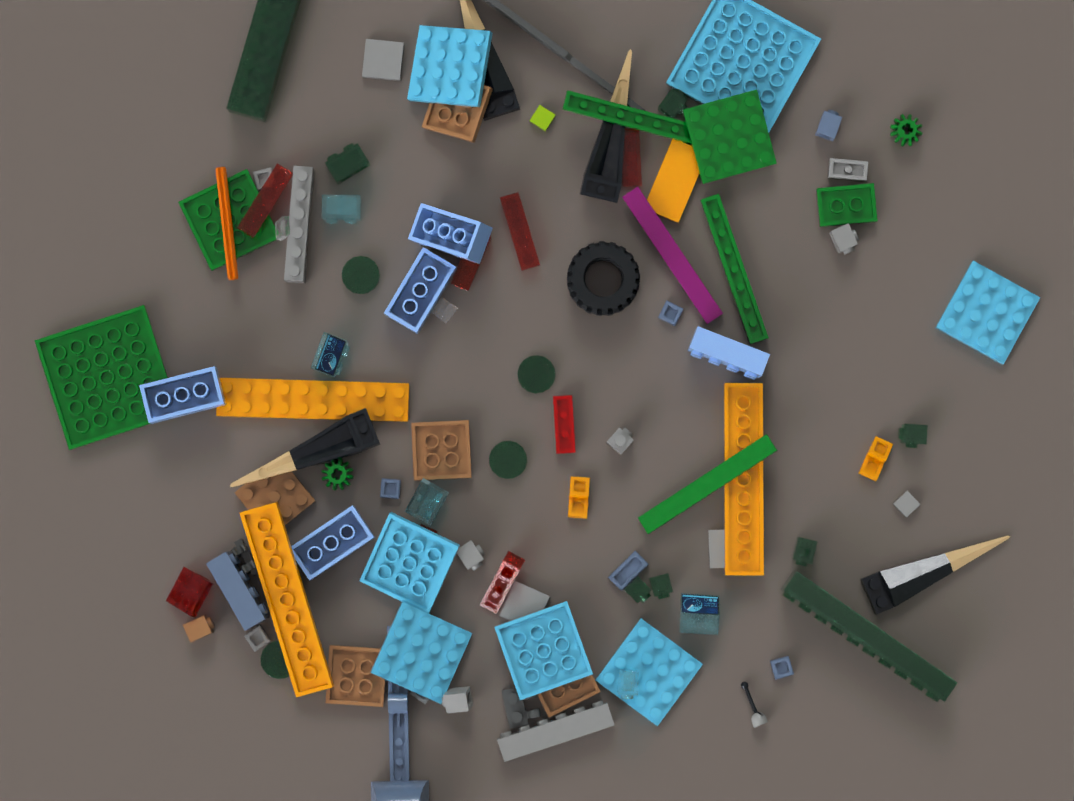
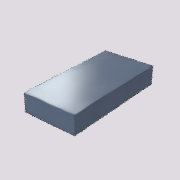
(628, 570)

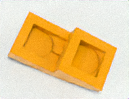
(875, 458)
(578, 497)

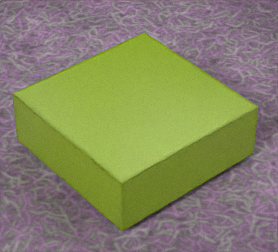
(542, 118)

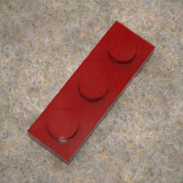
(564, 424)

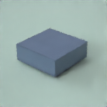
(670, 313)
(390, 488)
(781, 667)

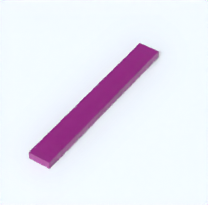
(672, 255)

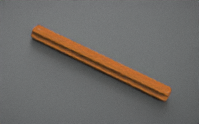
(227, 226)

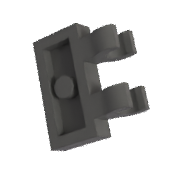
(242, 550)
(516, 710)

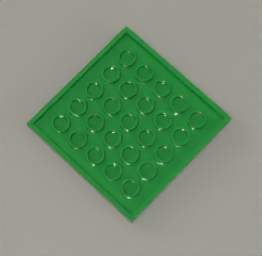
(98, 374)

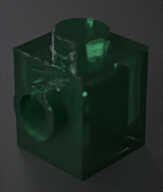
(673, 103)
(913, 435)
(804, 551)
(661, 585)
(638, 590)

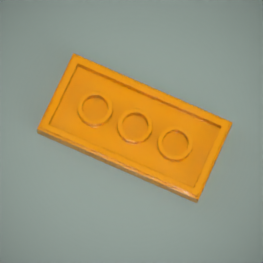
(674, 181)

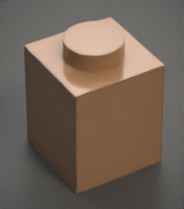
(199, 628)

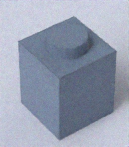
(828, 125)

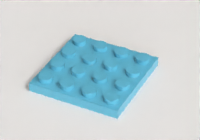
(449, 66)
(987, 312)
(409, 562)
(543, 650)
(421, 652)
(661, 666)

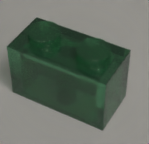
(347, 163)

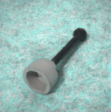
(758, 718)

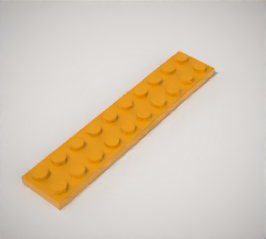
(313, 399)
(745, 493)
(286, 599)

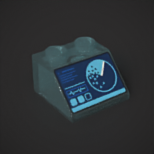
(329, 355)
(699, 614)

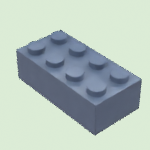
(238, 590)

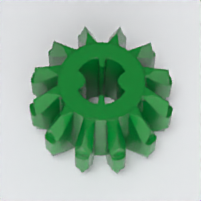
(900, 124)
(343, 478)

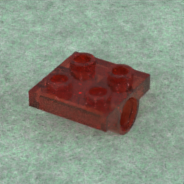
(189, 592)

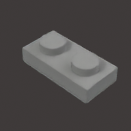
(848, 169)

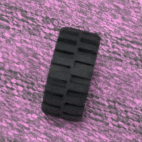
(629, 278)

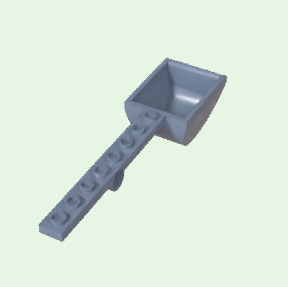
(400, 786)

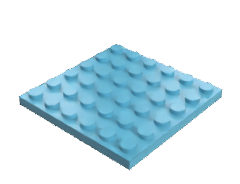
(743, 50)

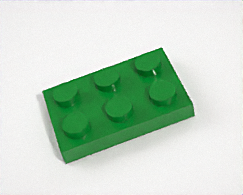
(846, 205)

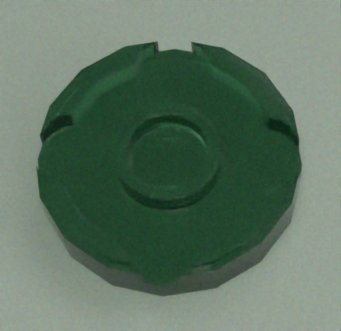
(360, 275)
(536, 374)
(508, 459)
(273, 661)

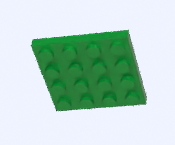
(729, 136)
(204, 219)

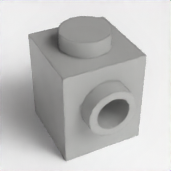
(844, 239)
(620, 440)
(471, 555)
(457, 699)

